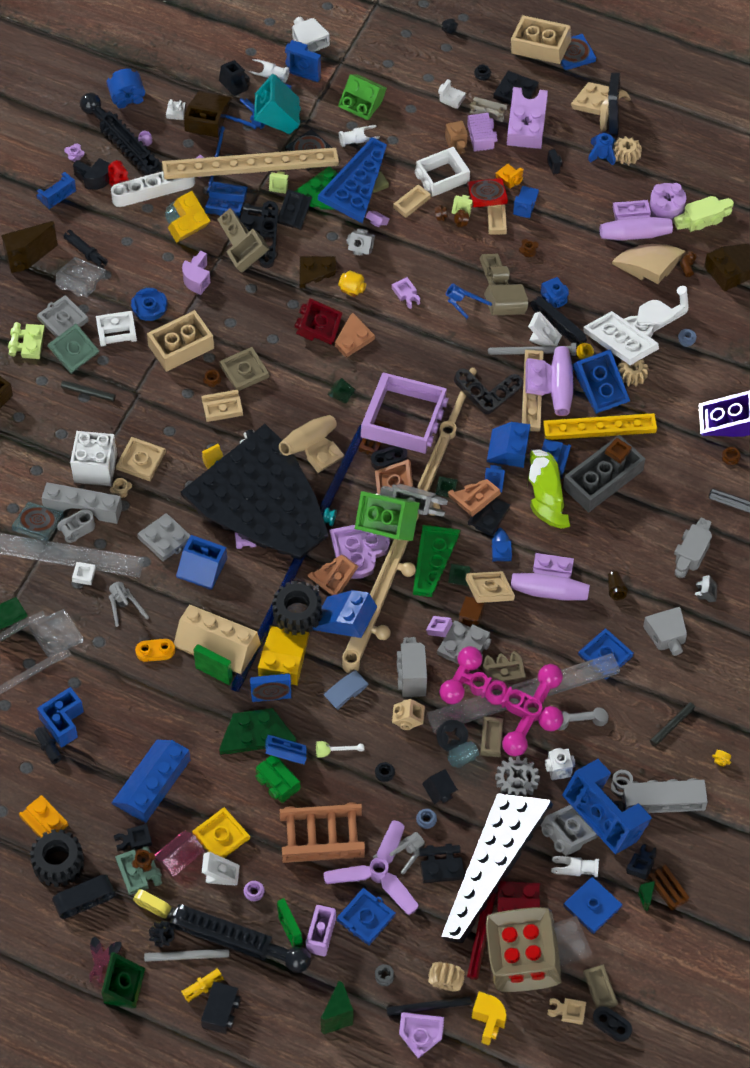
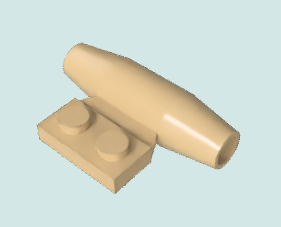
(311, 438)

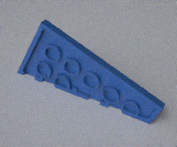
(354, 184)

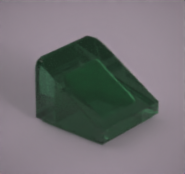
(341, 391)
(445, 485)
(458, 574)

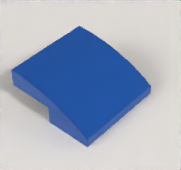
(224, 197)

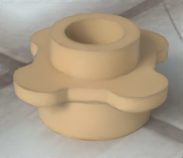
(120, 482)

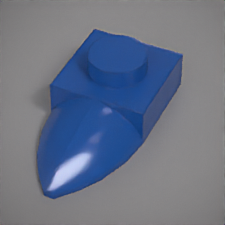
(501, 546)

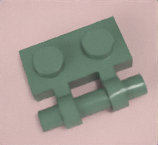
(135, 877)

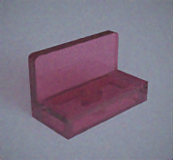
(179, 852)

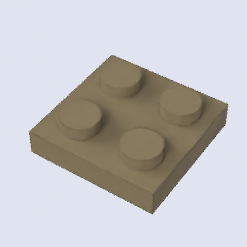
(244, 369)

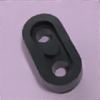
(388, 457)
(613, 1023)

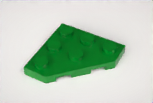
(316, 185)

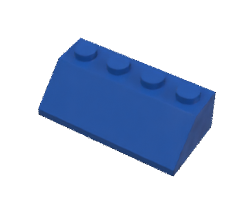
(152, 779)

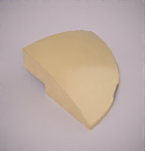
(649, 261)

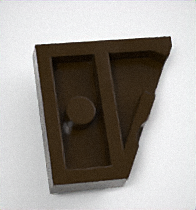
(316, 268)

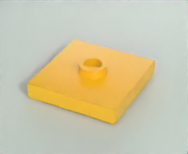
(221, 833)

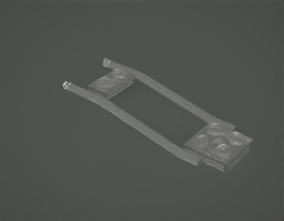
(55, 636)

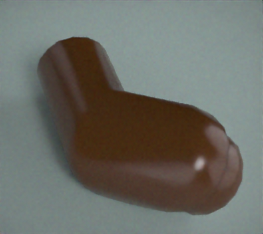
(686, 263)

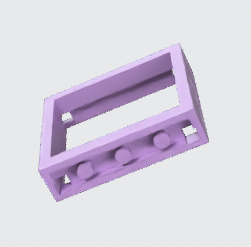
(410, 388)

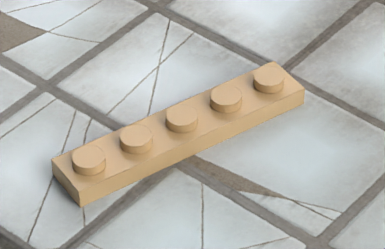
(531, 402)

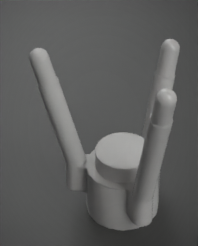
(120, 594)
(411, 844)

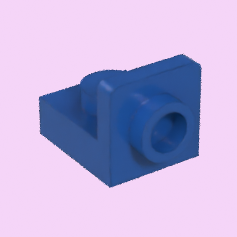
(495, 476)

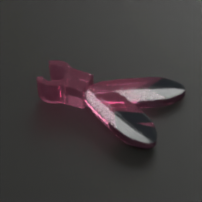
(101, 958)

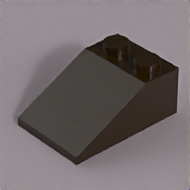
(28, 245)
(729, 265)

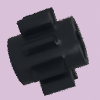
(161, 933)

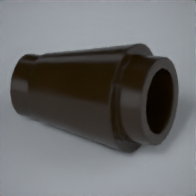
(616, 586)

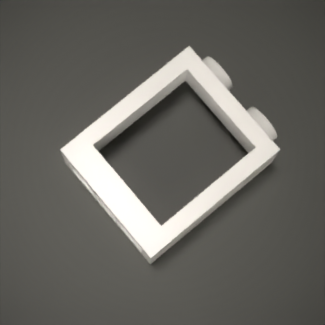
(437, 160)

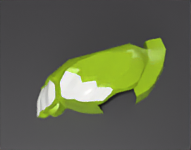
(547, 489)

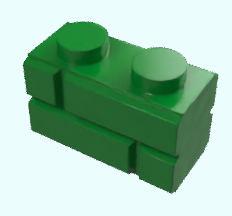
(277, 778)

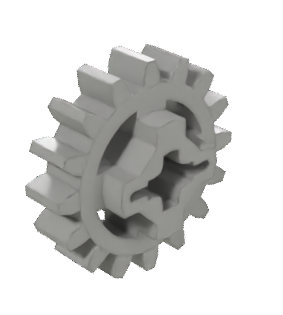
(517, 769)

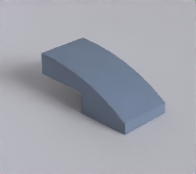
(347, 687)

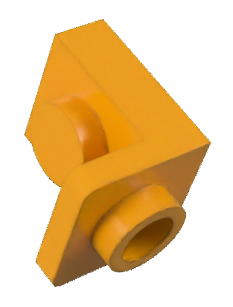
(510, 175)

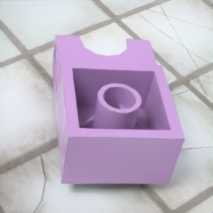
(526, 119)

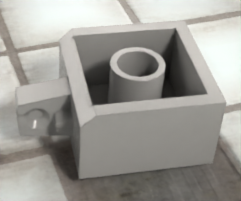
(412, 668)

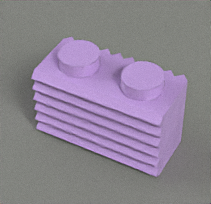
(481, 131)
(321, 930)

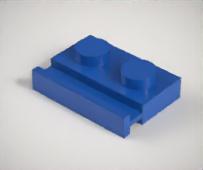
(559, 452)
(285, 749)

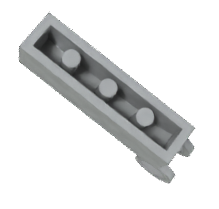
(661, 796)

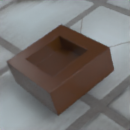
(618, 450)

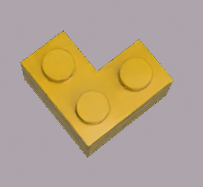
(191, 217)

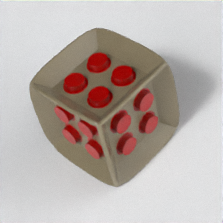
(523, 949)

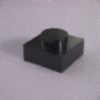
(554, 161)

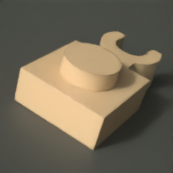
(571, 1011)

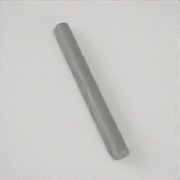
(183, 955)

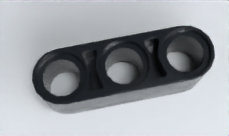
(83, 896)

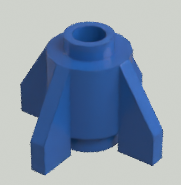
(602, 148)

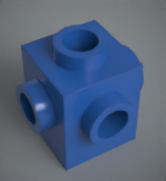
(555, 292)

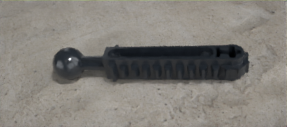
(121, 136)
(237, 937)

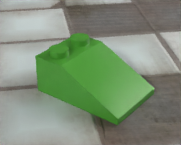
(387, 516)

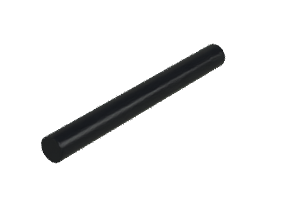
(431, 1005)

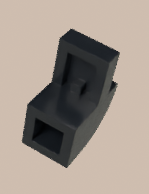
(95, 176)

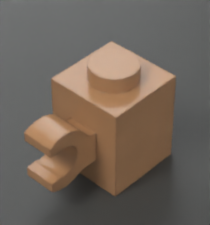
(456, 136)

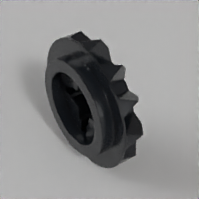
(450, 725)

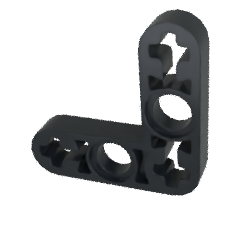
(613, 96)
(490, 396)

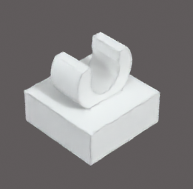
(176, 110)

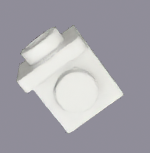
(450, 95)

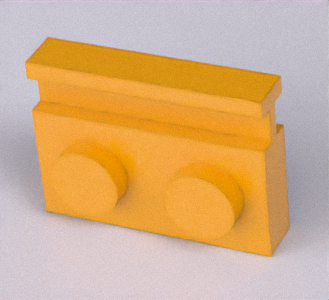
(43, 817)

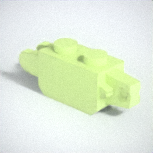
(703, 213)

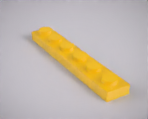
(600, 426)

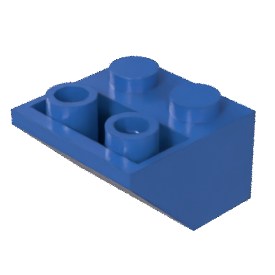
(201, 562)

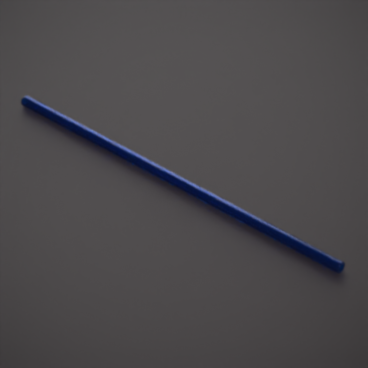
(295, 565)

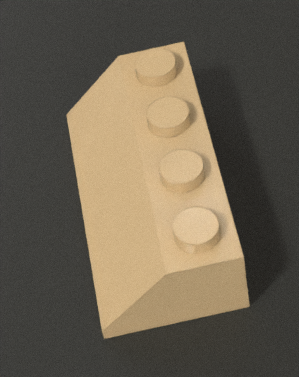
(218, 635)

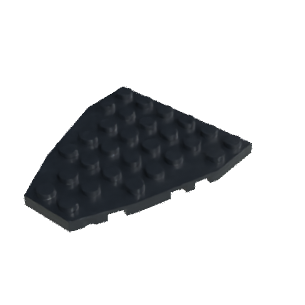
(260, 496)

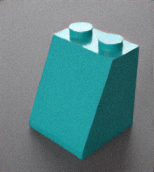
(277, 105)

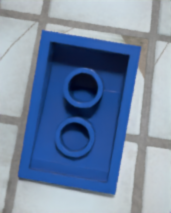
(601, 381)
(347, 613)

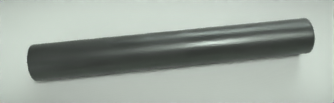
(89, 391)
(672, 724)

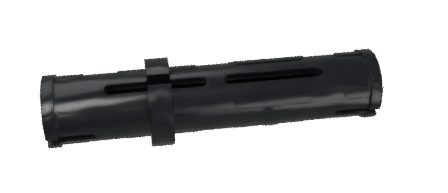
(90, 253)

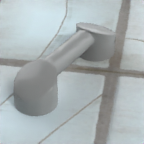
(598, 716)

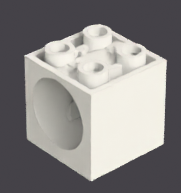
(93, 458)

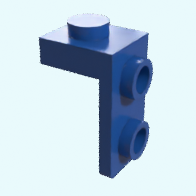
(525, 202)

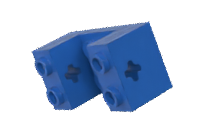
(614, 827)

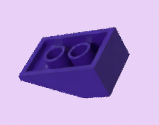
(726, 416)

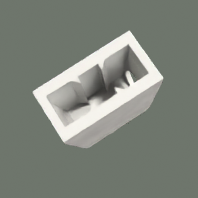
(310, 33)

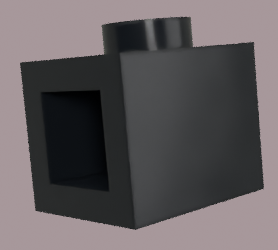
(440, 787)

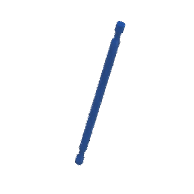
(216, 155)

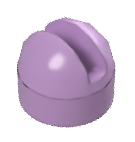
(145, 137)

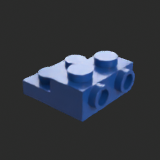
(303, 62)

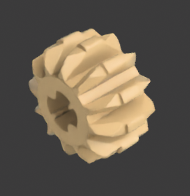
(627, 150)
(633, 373)
(446, 976)

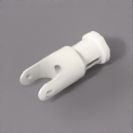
(271, 68)
(356, 136)
(576, 866)

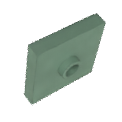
(73, 348)

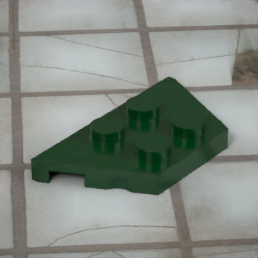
(250, 730)

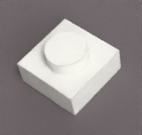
(84, 573)

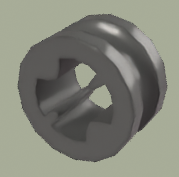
(388, 979)

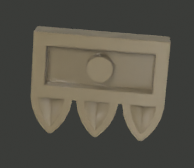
(503, 669)

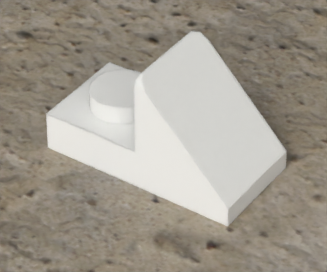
(543, 331)
(219, 870)

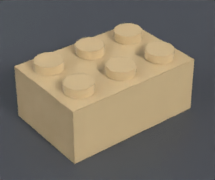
(541, 39)
(180, 340)

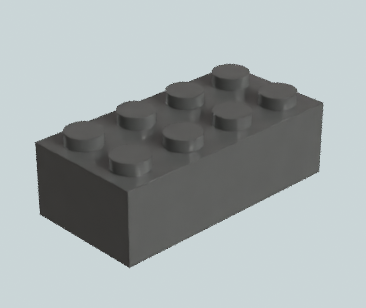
(601, 476)

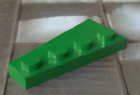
(433, 556)

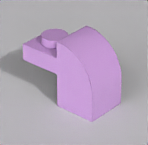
(195, 275)

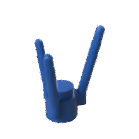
(250, 106)
(456, 293)

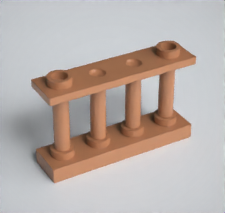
(328, 851)

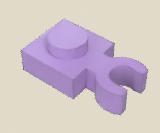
(405, 290)

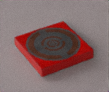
(487, 192)

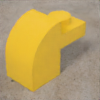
(492, 1012)

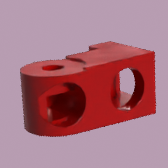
(117, 173)

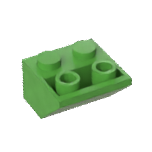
(361, 96)

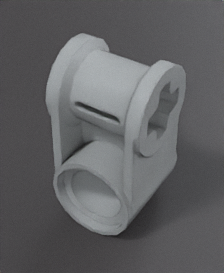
(76, 526)

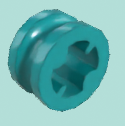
(329, 516)

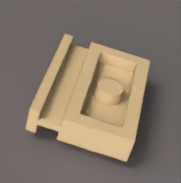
(222, 405)

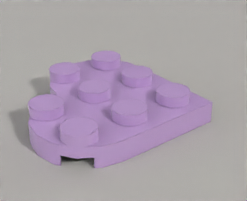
(359, 547)

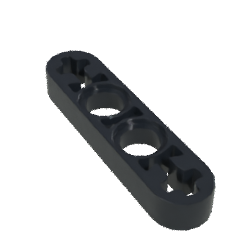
(269, 234)
(559, 321)

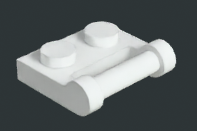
(116, 323)

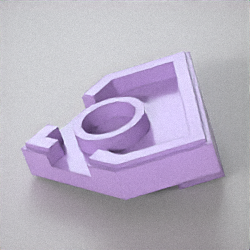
(421, 1031)

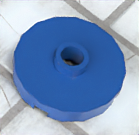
(147, 297)

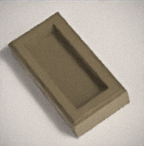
(491, 736)
(600, 987)

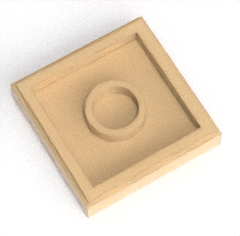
(140, 459)
(490, 587)

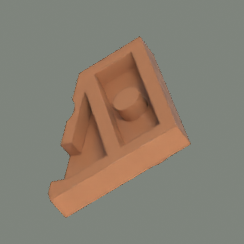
(353, 336)
(475, 496)
(334, 575)

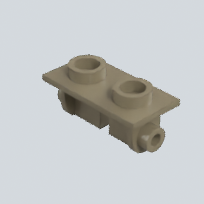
(495, 109)

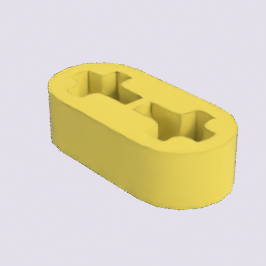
(152, 903)

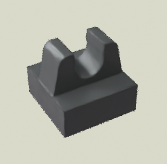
(708, 589)

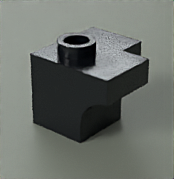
(234, 78)

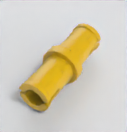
(202, 985)

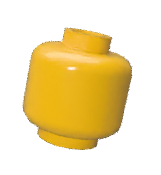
(352, 283)

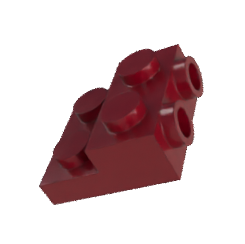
(318, 321)
(517, 895)

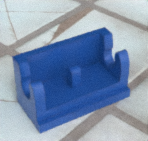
(57, 192)

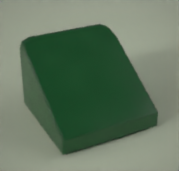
(645, 894)

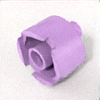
(667, 201)

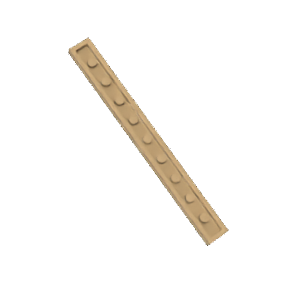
(250, 163)

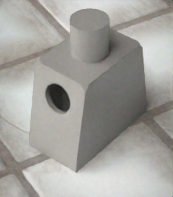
(667, 630)

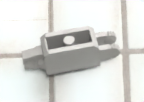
(424, 498)
(694, 547)

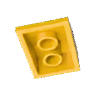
(283, 654)

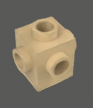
(408, 714)

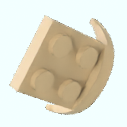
(595, 100)

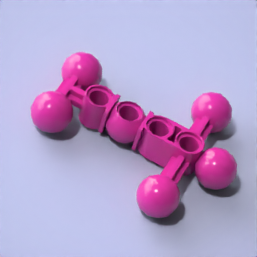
(515, 742)

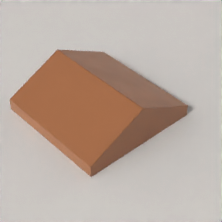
(394, 474)

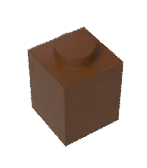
(471, 612)

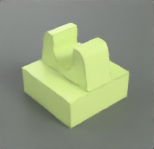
(278, 182)
(463, 203)

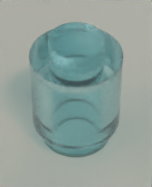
(463, 754)

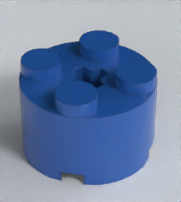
(126, 88)

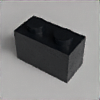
(220, 1008)

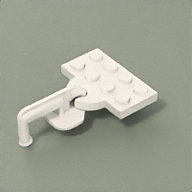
(631, 336)

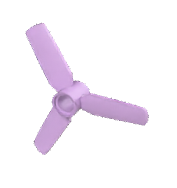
(389, 882)

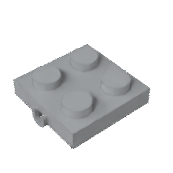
(61, 316)
(164, 537)

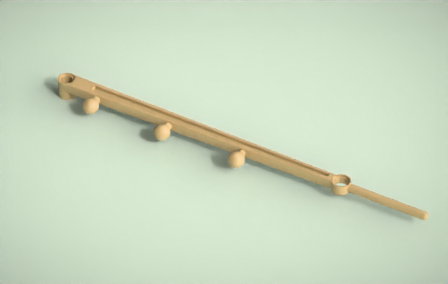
(356, 646)

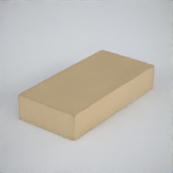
(412, 201)
(497, 219)

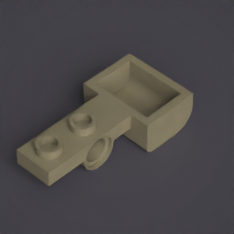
(246, 245)
(505, 298)

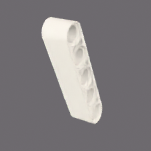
(147, 188)

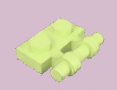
(32, 342)

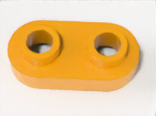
(155, 650)

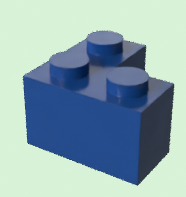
(58, 713)

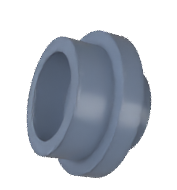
(687, 341)
(429, 814)

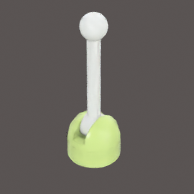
(323, 748)

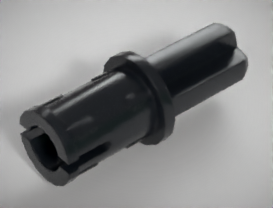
(48, 745)

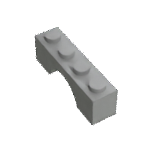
(102, 505)

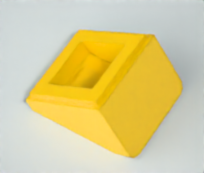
(212, 455)

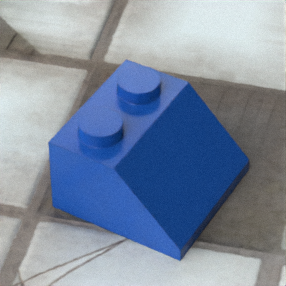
(509, 444)

